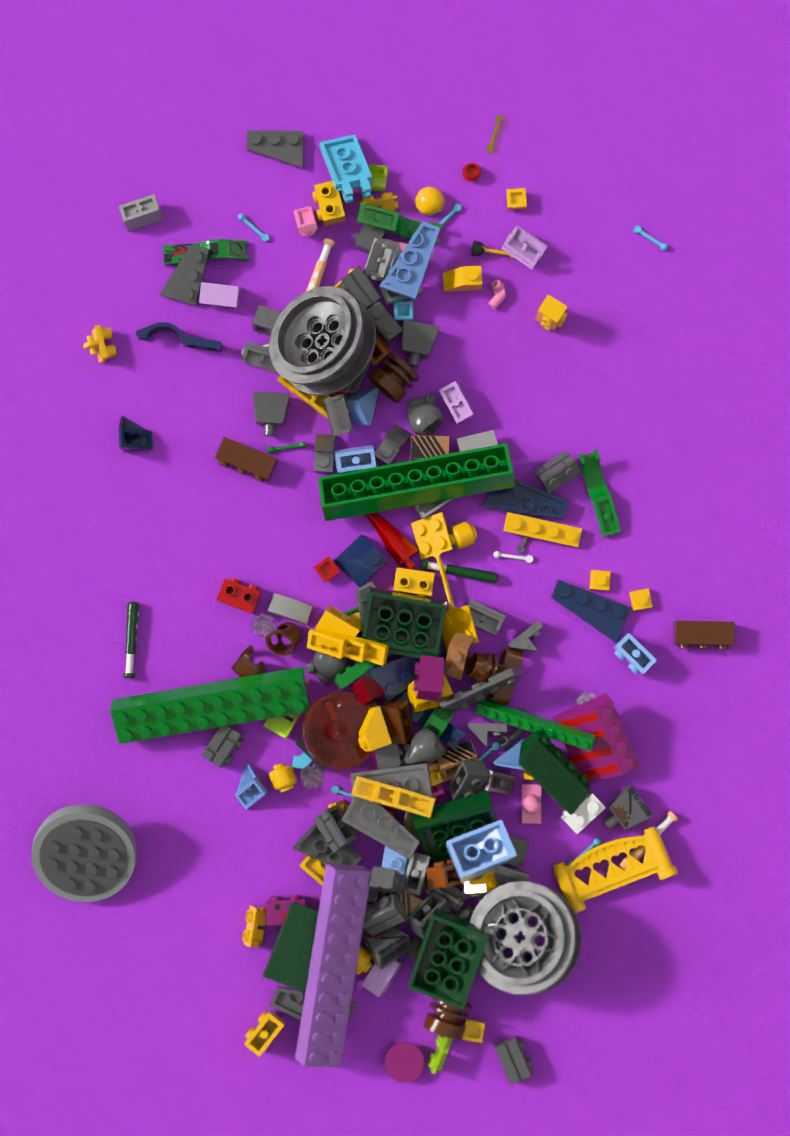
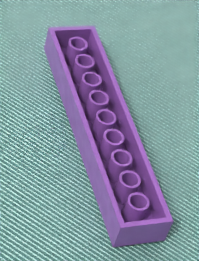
(333, 965)

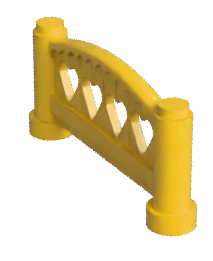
(655, 861)

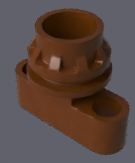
(487, 665)

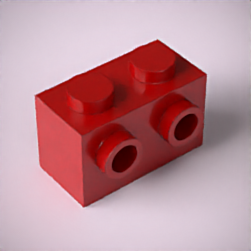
(239, 596)

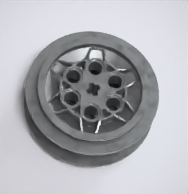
(322, 341)
(556, 923)

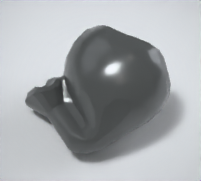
(424, 415)
(326, 667)
(423, 748)

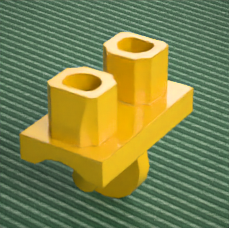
(99, 335)

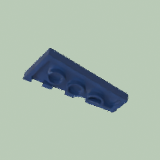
(527, 500)
(600, 612)
(398, 673)

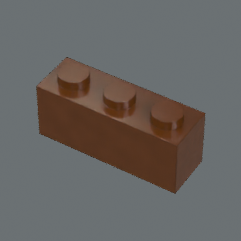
(246, 460)
(704, 634)

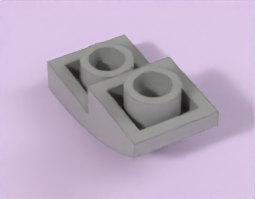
(289, 608)

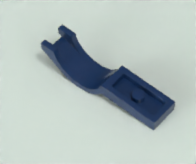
(187, 341)
(450, 735)

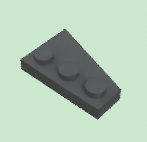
(279, 145)
(188, 275)
(315, 846)

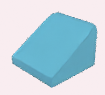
(403, 311)

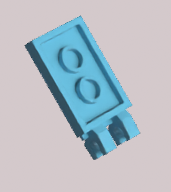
(347, 166)

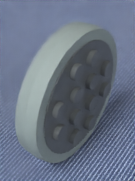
(84, 853)

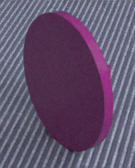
(404, 1062)

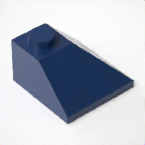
(361, 561)

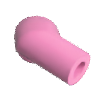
(499, 294)

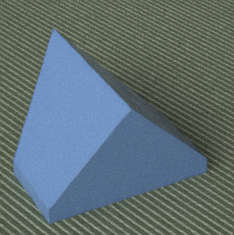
(362, 405)
(510, 757)
(250, 787)

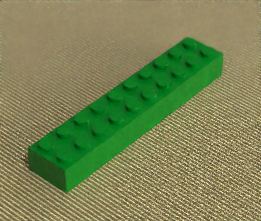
(416, 482)
(210, 705)

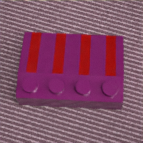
(612, 751)

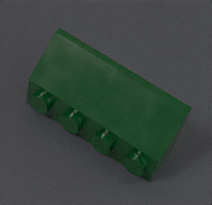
(554, 771)

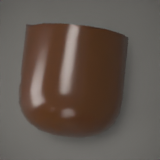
(289, 630)
(244, 667)

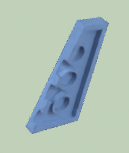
(412, 263)

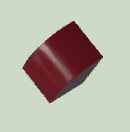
(367, 691)

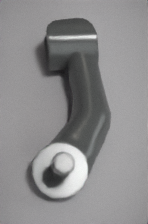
(507, 740)

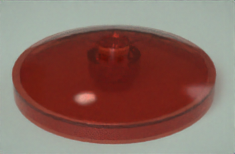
(333, 730)

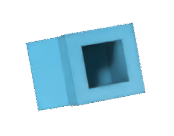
(301, 761)

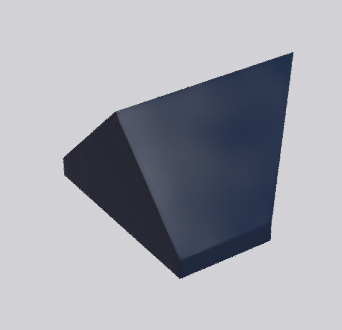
(133, 436)

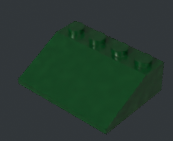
(404, 622)
(453, 820)
(293, 948)
(448, 959)

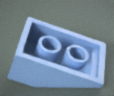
(480, 851)

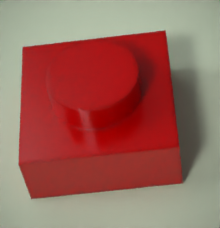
(327, 569)

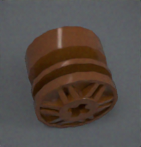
(396, 375)
(446, 1019)

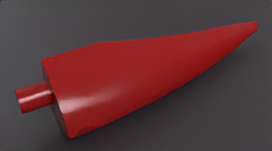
(395, 542)

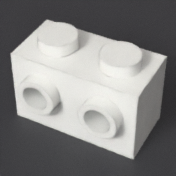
(584, 814)

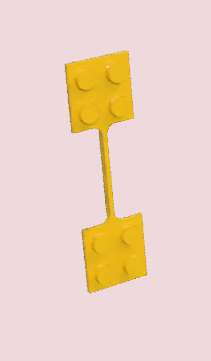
(433, 540)

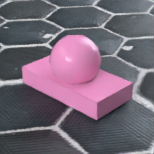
(305, 221)
(531, 804)

